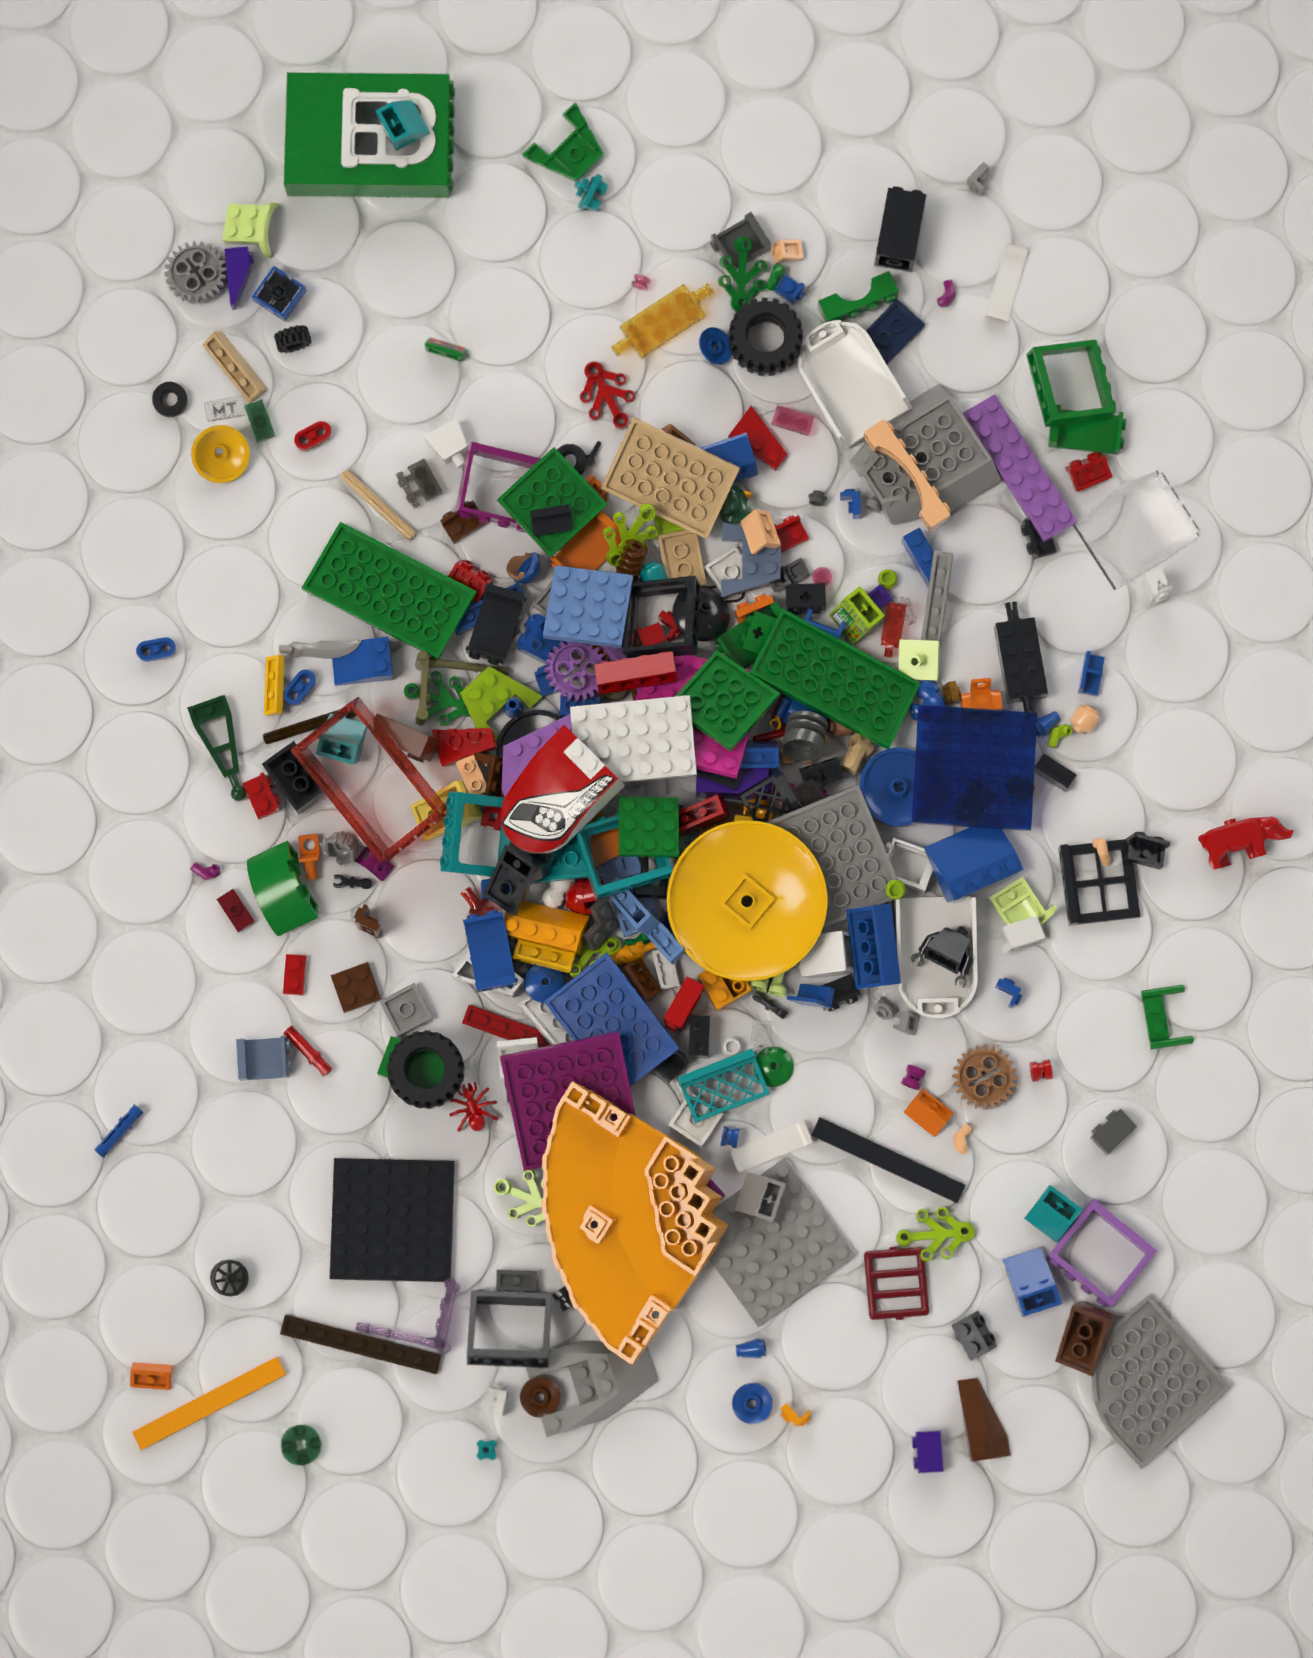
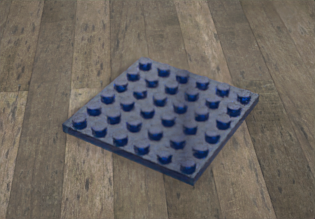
(974, 768)

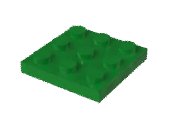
(648, 827)

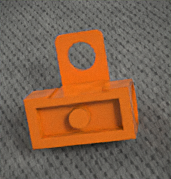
(981, 697)

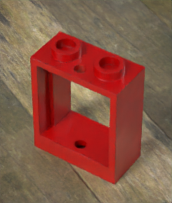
(683, 1004)

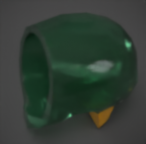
(735, 505)

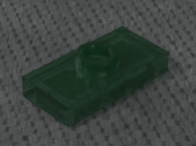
(259, 421)

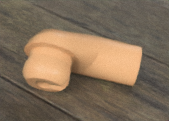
(960, 1139)

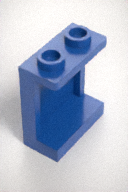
(761, 754)

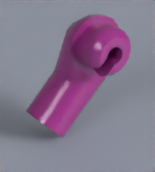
(949, 294)
(206, 873)

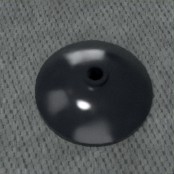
(711, 621)

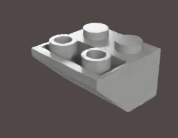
(760, 1197)

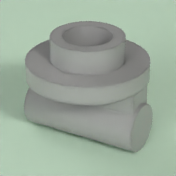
(884, 1009)

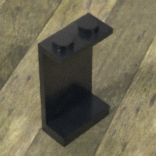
(495, 624)

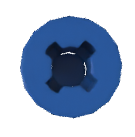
(732, 1137)

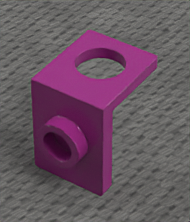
(372, 864)

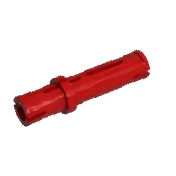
(314, 1057)

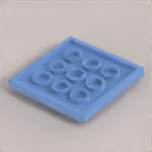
(588, 606)

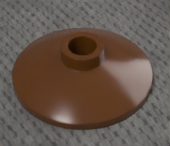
(529, 1394)

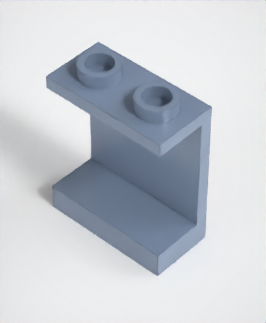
(263, 1058)

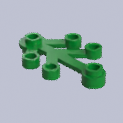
(741, 277)
(443, 700)

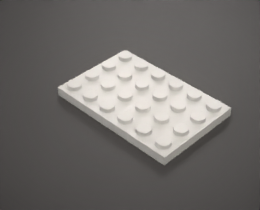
(639, 737)

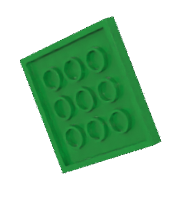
(548, 485)
(727, 700)

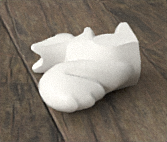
(554, 895)

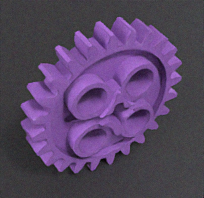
(564, 658)

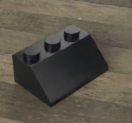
(293, 779)

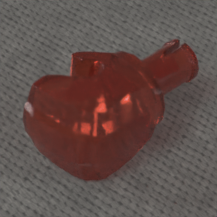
(477, 906)

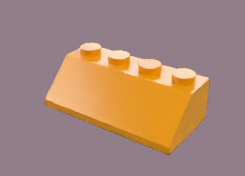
(547, 927)

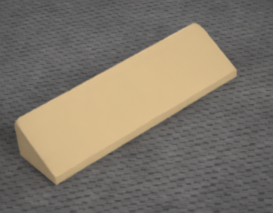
(234, 366)

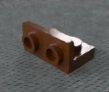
(458, 527)
(367, 923)
(642, 979)

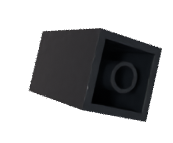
(900, 229)

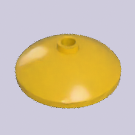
(223, 466)

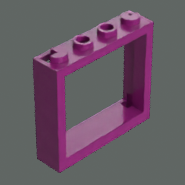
(495, 454)

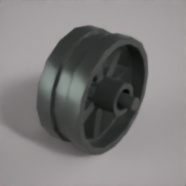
(229, 1278)

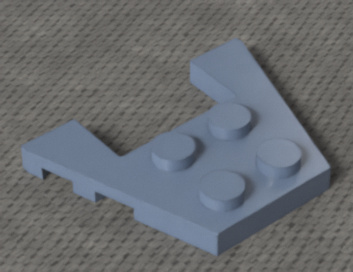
(756, 568)

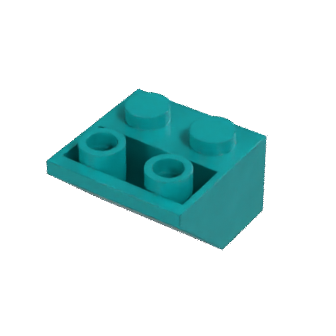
(402, 123)
(343, 741)
(1053, 1213)

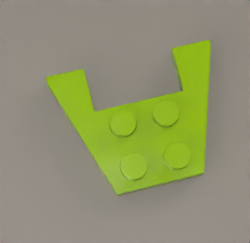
(490, 692)

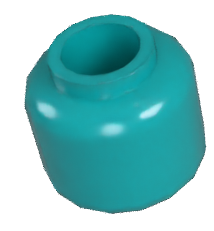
(653, 571)

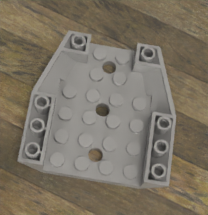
(955, 469)

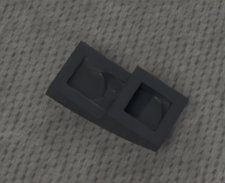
(791, 574)

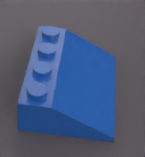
(972, 861)

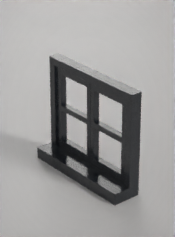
(1071, 885)

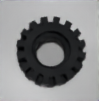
(292, 339)

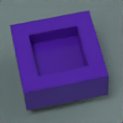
(880, 596)

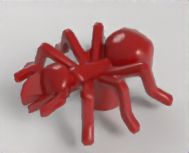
(473, 1110)

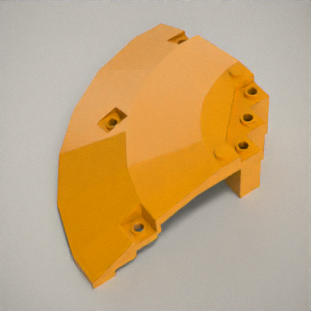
(649, 1215)

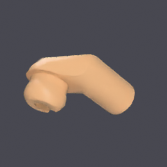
(1102, 849)

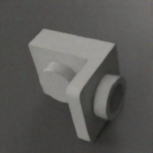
(977, 176)

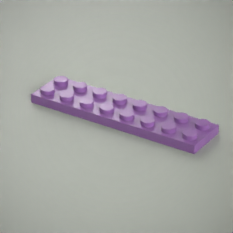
(1020, 469)

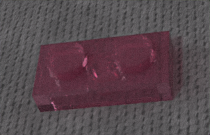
(793, 420)

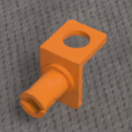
(309, 857)

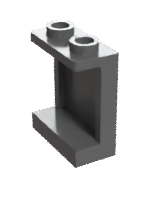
(747, 228)

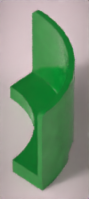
(279, 889)

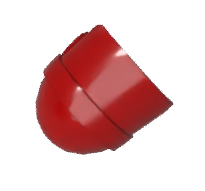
(581, 896)

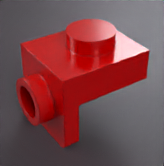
(667, 619)

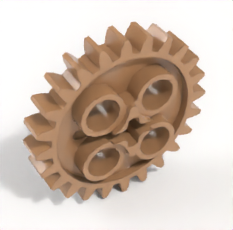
(993, 1092)

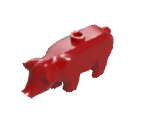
(1240, 835)

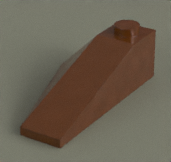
(982, 1426)

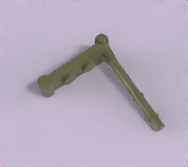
(424, 662)

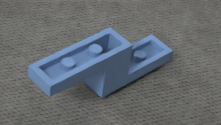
(648, 924)

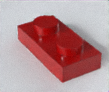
(294, 974)

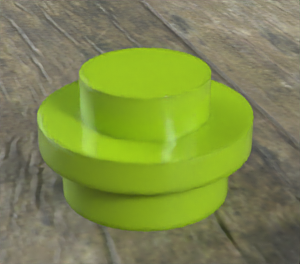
(887, 579)
(895, 889)

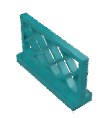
(716, 1069)

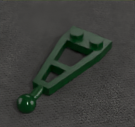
(210, 711)

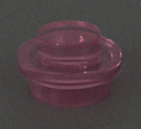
(822, 575)

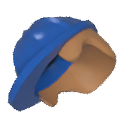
(524, 568)

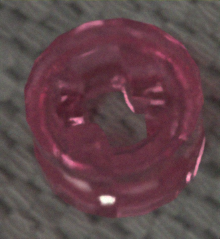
(640, 282)

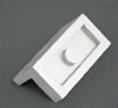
(1022, 934)

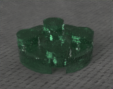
(313, 1445)

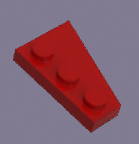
(762, 441)

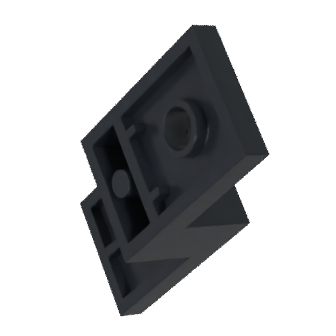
(518, 871)

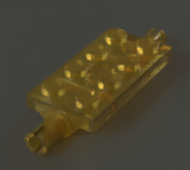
(662, 320)

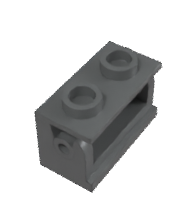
(1113, 1131)

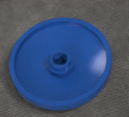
(889, 786)

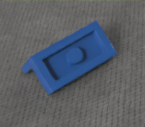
(813, 996)

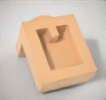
(787, 250)

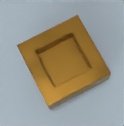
(951, 693)

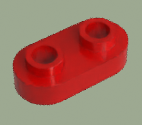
(311, 434)

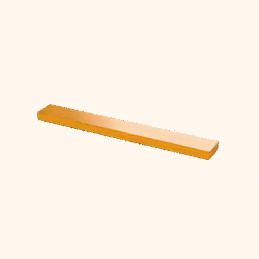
(209, 1403)

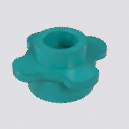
(481, 1450)

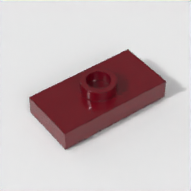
(235, 910)

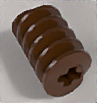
(632, 558)

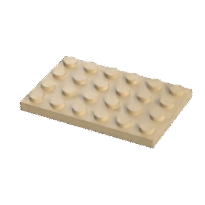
(672, 476)

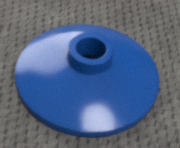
(715, 346)
(536, 989)
(752, 1392)

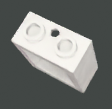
(921, 887)

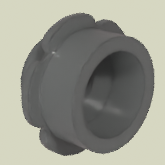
(817, 498)

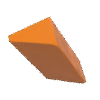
(151, 1376)

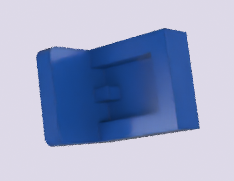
(1007, 986)

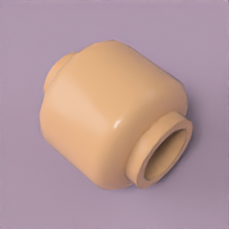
(1084, 719)

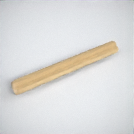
(378, 505)

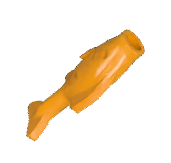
(631, 953)

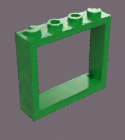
(1043, 388)

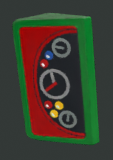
(445, 349)

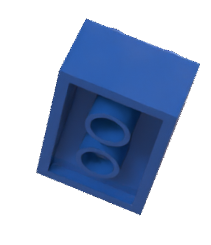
(365, 664)

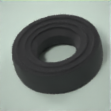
(169, 411)
(581, 458)

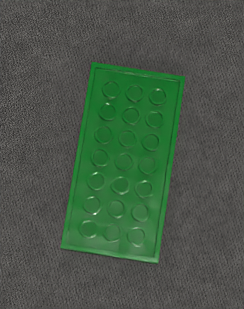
(389, 590)
(834, 679)

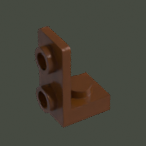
(494, 779)

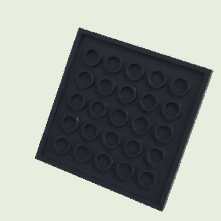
(392, 1220)

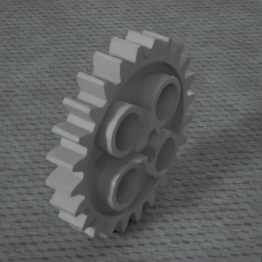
(181, 281)

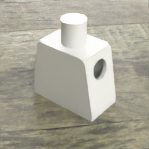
(448, 443)

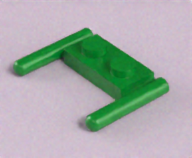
(1156, 1017)

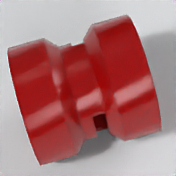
(1041, 1070)

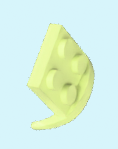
(249, 225)
(1019, 903)

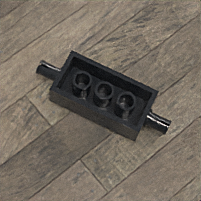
(1020, 659)

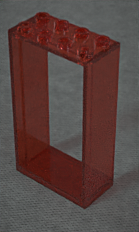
(344, 804)

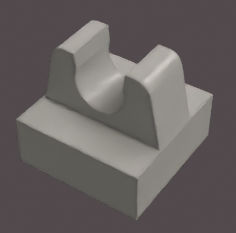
(907, 1022)

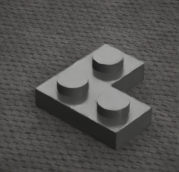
(604, 924)

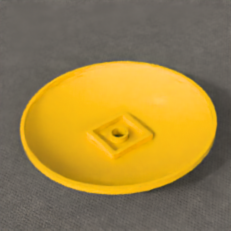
(756, 863)

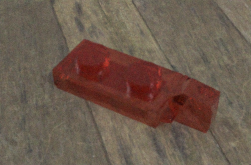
(893, 626)

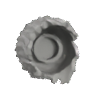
(341, 845)

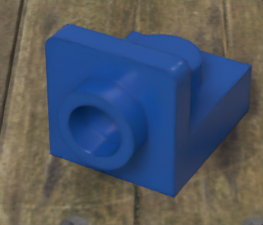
(790, 290)
(854, 506)
(543, 684)

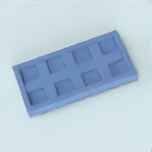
(624, 868)

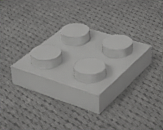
(406, 1009)

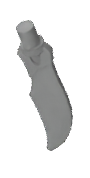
(320, 649)

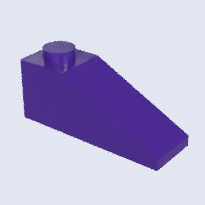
(238, 271)

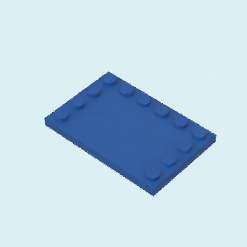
(606, 1002)

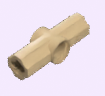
(858, 749)

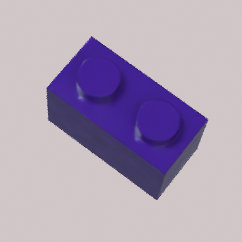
(928, 1451)

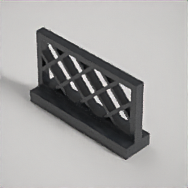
(784, 789)

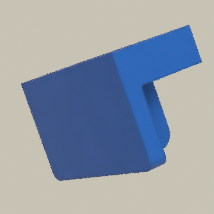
(1091, 674)

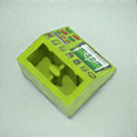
(858, 613)

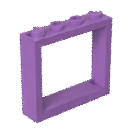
(1120, 1227)

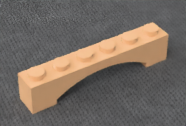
(882, 439)

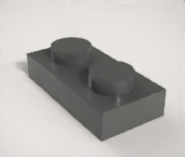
(516, 1280)

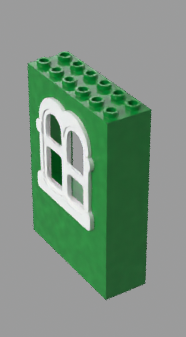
(323, 130)

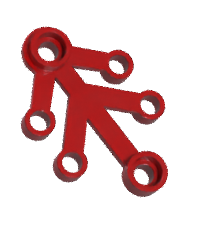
(605, 392)

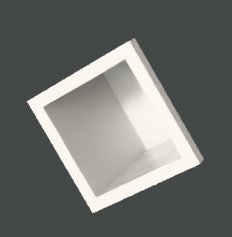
(828, 956)

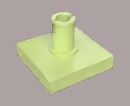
(919, 658)

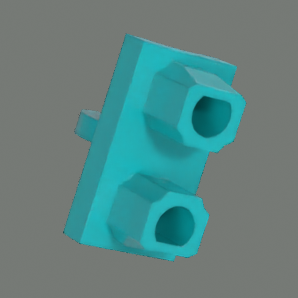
(595, 185)

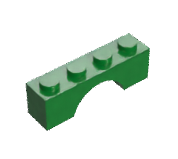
(882, 291)

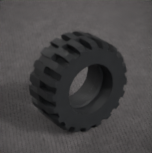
(765, 312)
(406, 1050)

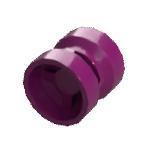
(916, 1073)

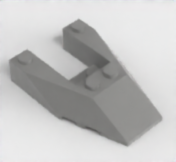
(600, 1380)

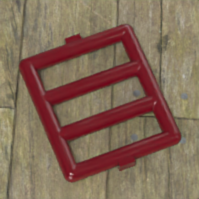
(872, 1295)

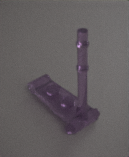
(442, 1324)

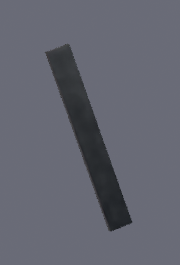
(888, 1160)

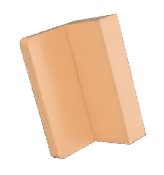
(760, 531)

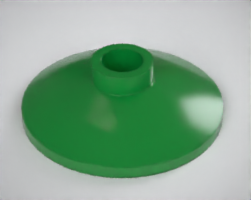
(784, 1069)

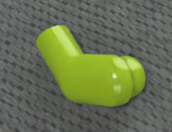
(1058, 733)

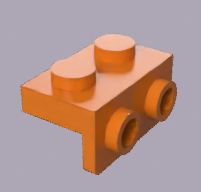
(745, 608)

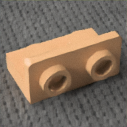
(472, 775)

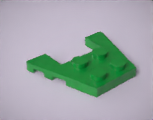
(575, 154)

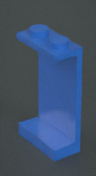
(489, 951)

